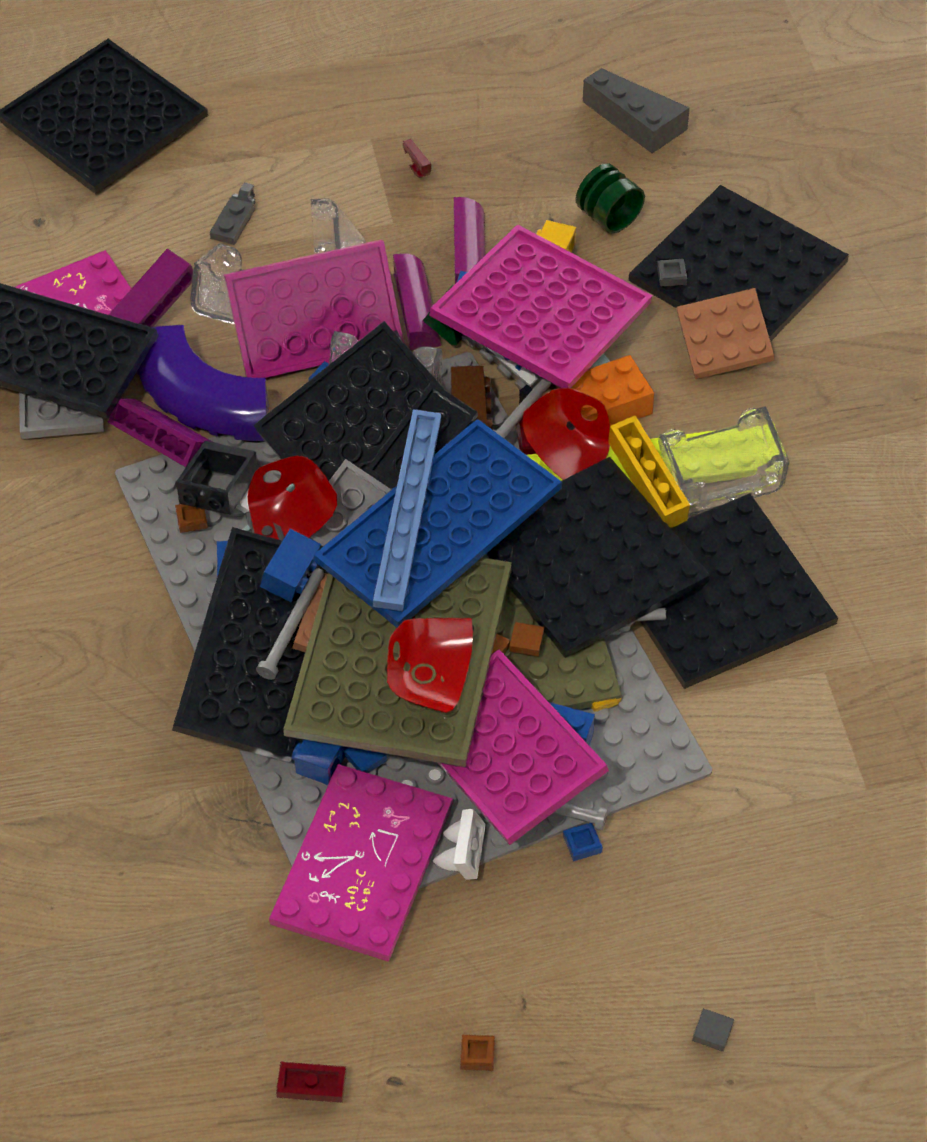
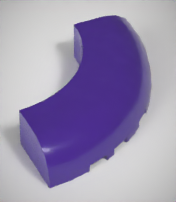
(199, 392)

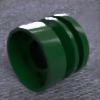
(610, 198)

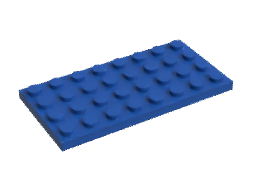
(472, 501)

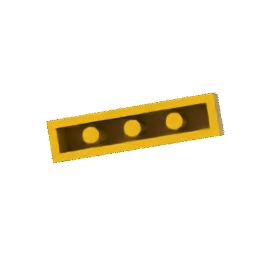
(648, 471)

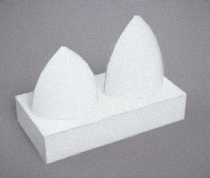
(469, 837)

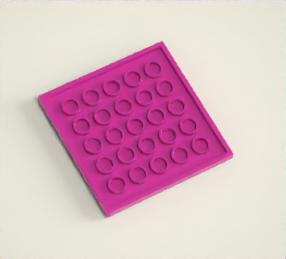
(541, 306)

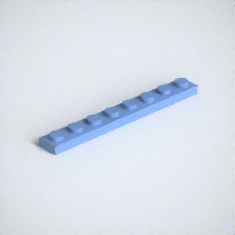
(407, 511)

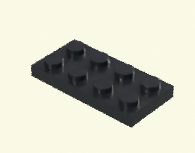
(454, 419)

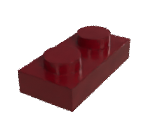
(311, 1082)

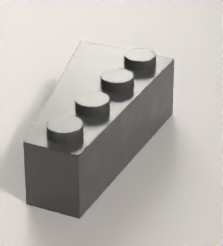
(635, 110)

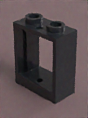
(211, 457)

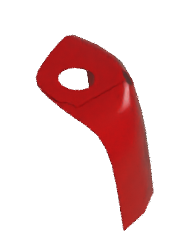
(557, 446)
(301, 510)
(436, 642)

